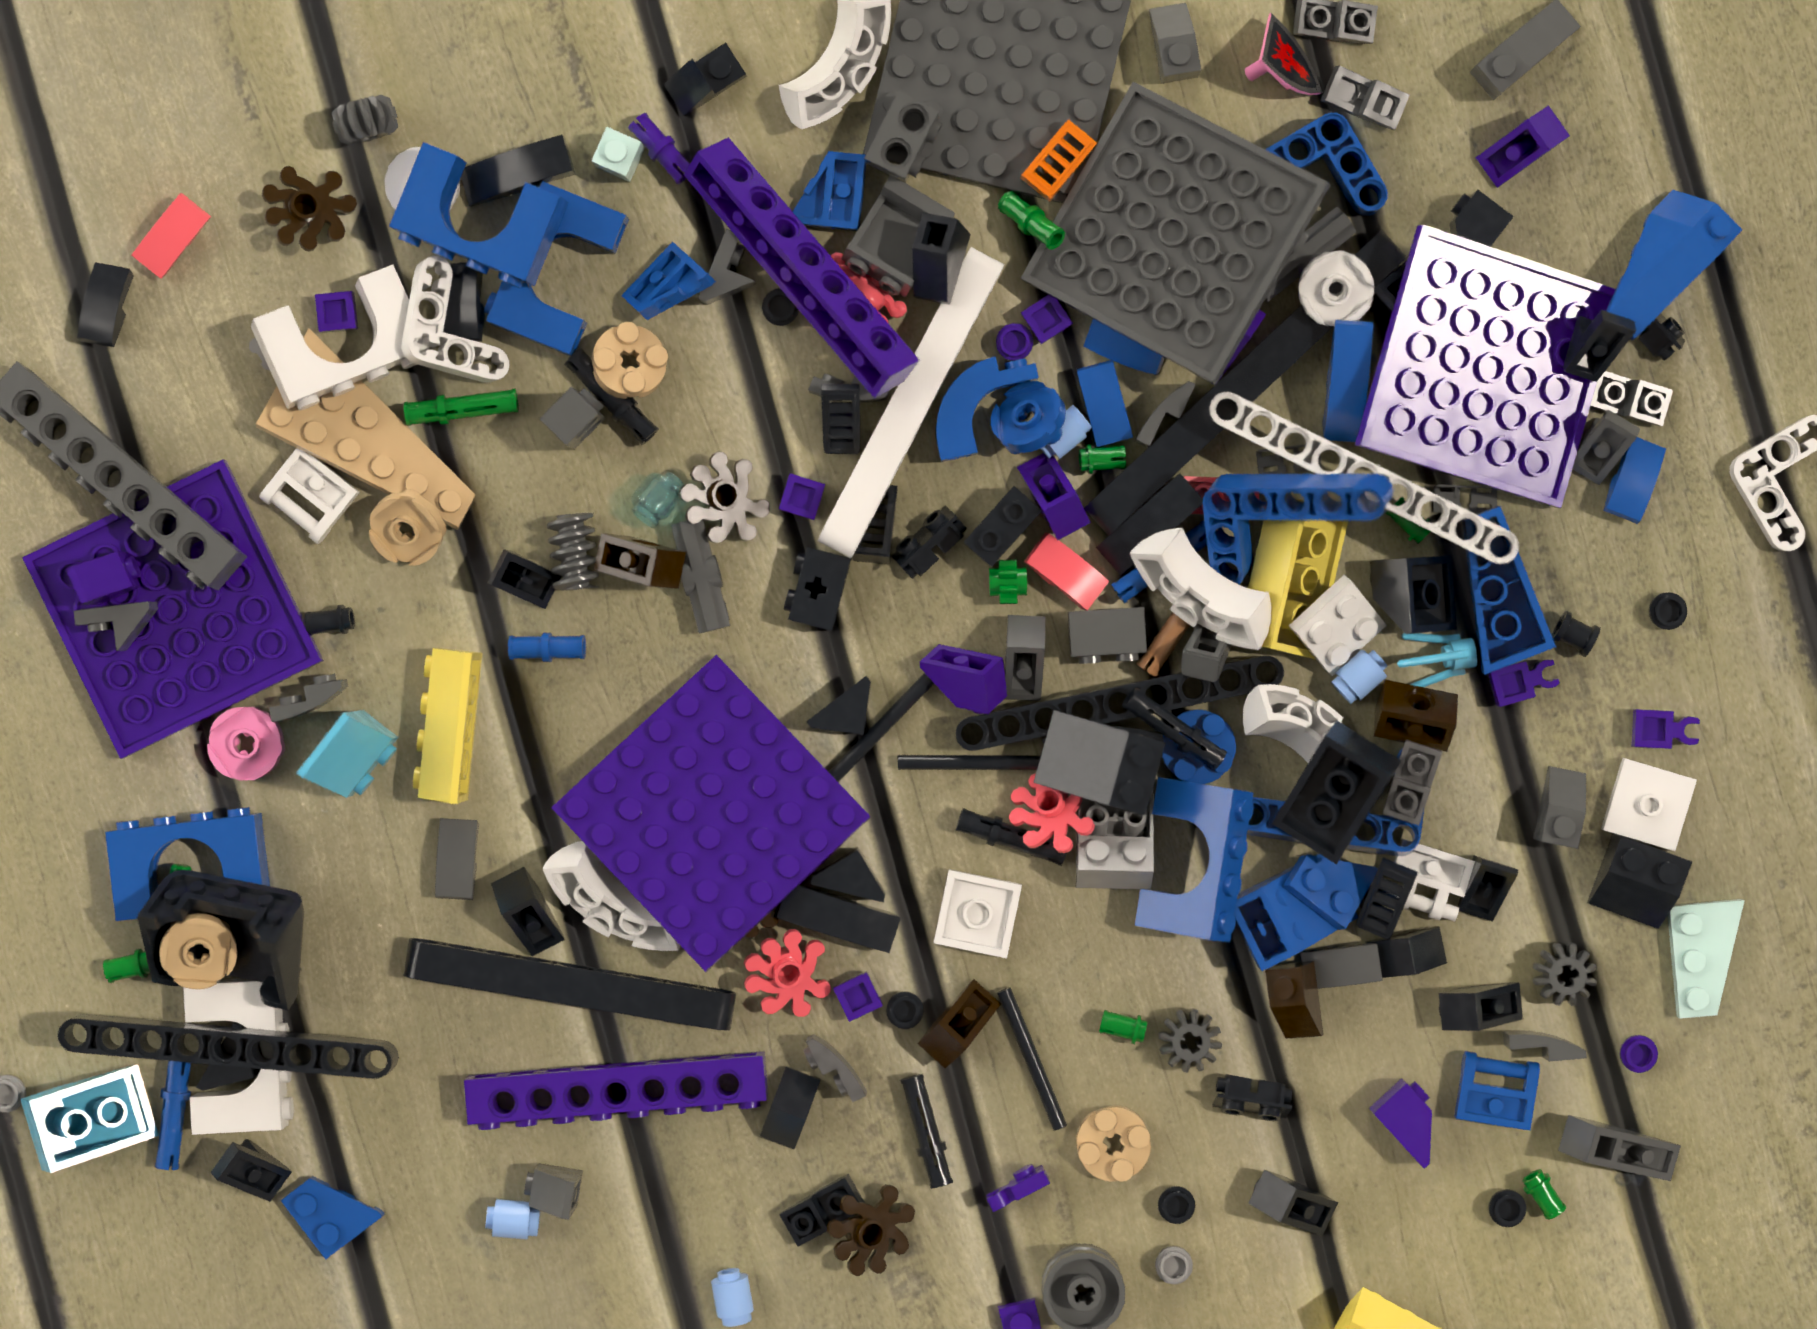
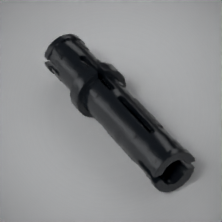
(623, 410)
(1208, 754)
(1006, 835)
(938, 1174)

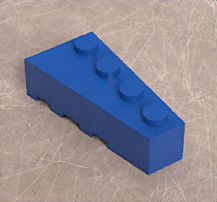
(1504, 603)

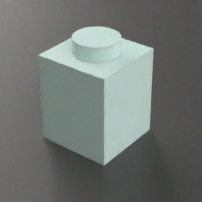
(618, 154)

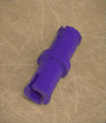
(660, 147)

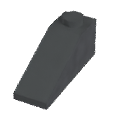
(1524, 49)
(1618, 1148)

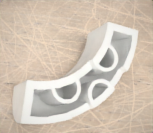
(843, 67)
(1201, 593)
(1288, 717)
(602, 899)

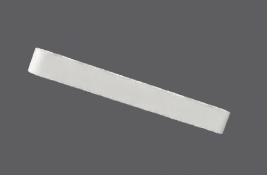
(910, 405)
(1350, 462)

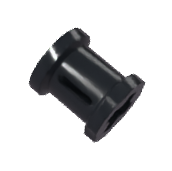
(1575, 633)

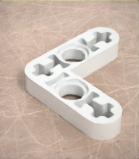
(432, 330)
(1765, 481)

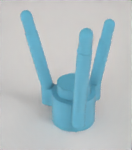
(1457, 654)

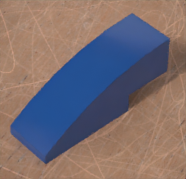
(1347, 380)

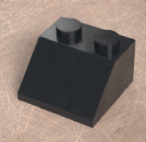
(1638, 881)

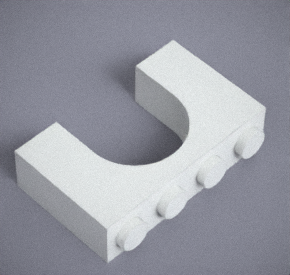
(305, 376)
(263, 1103)

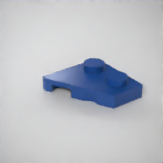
(835, 193)
(667, 282)
(1330, 888)
(329, 1215)

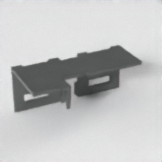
(1277, 460)
(1476, 497)

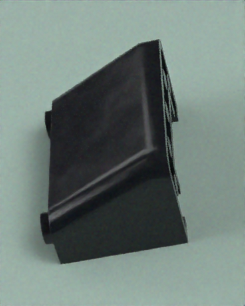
(261, 917)

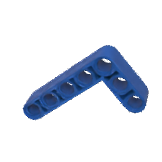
(1331, 152)
(1281, 506)
(1382, 825)

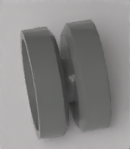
(1093, 1269)

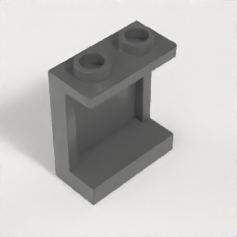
(888, 234)

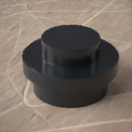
(779, 308)
(1668, 611)
(905, 1010)
(1176, 1204)
(1507, 1208)

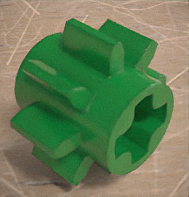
(1008, 581)

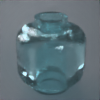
(658, 499)

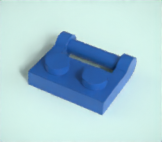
(1495, 1103)

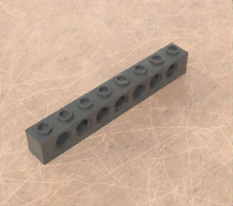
(220, 556)

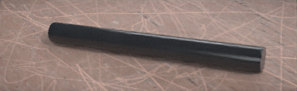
(881, 727)
(968, 762)
(1032, 1059)

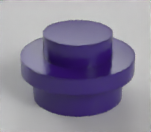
(1014, 342)
(1638, 1053)

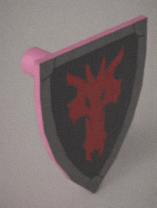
(1284, 60)

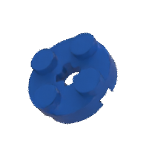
(1041, 429)
(1187, 766)

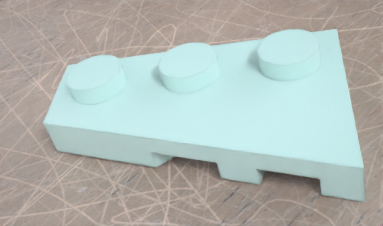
(1701, 953)

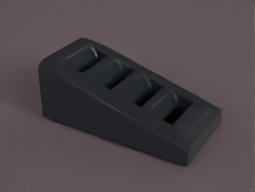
(841, 419)
(879, 555)
(1380, 919)

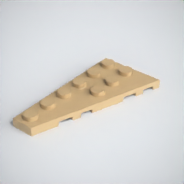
(366, 442)

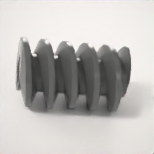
(572, 551)

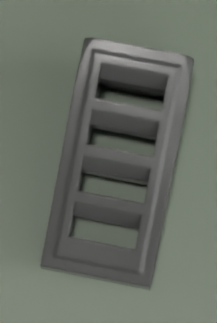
(1204, 655)

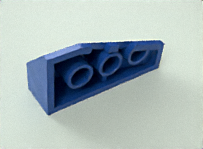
(1674, 248)

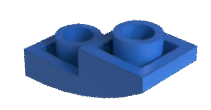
(1121, 349)
(1104, 403)
(1635, 480)

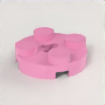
(224, 742)

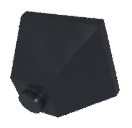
(1416, 592)

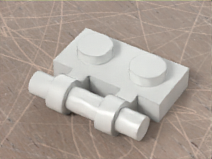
(1437, 870)

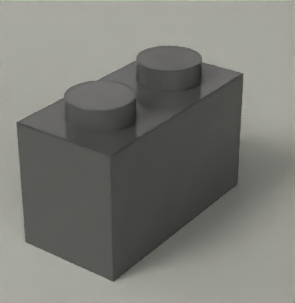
(1107, 633)

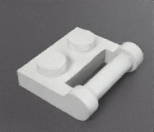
(316, 484)

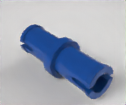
(546, 647)

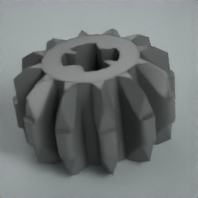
(365, 119)
(1575, 980)
(1197, 1029)

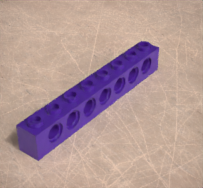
(801, 267)
(484, 1110)

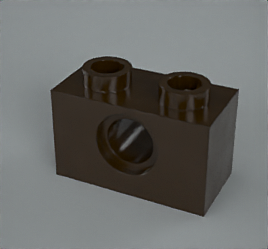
(640, 561)
(1415, 715)

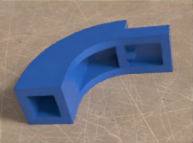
(956, 411)

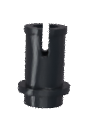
(327, 621)

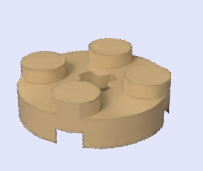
(634, 341)
(417, 512)
(213, 966)
(1106, 1123)

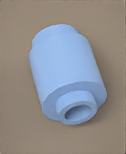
(1073, 433)
(1360, 675)
(512, 1219)
(732, 1297)

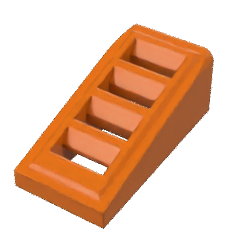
(1037, 182)

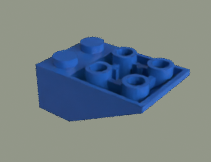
(1277, 922)

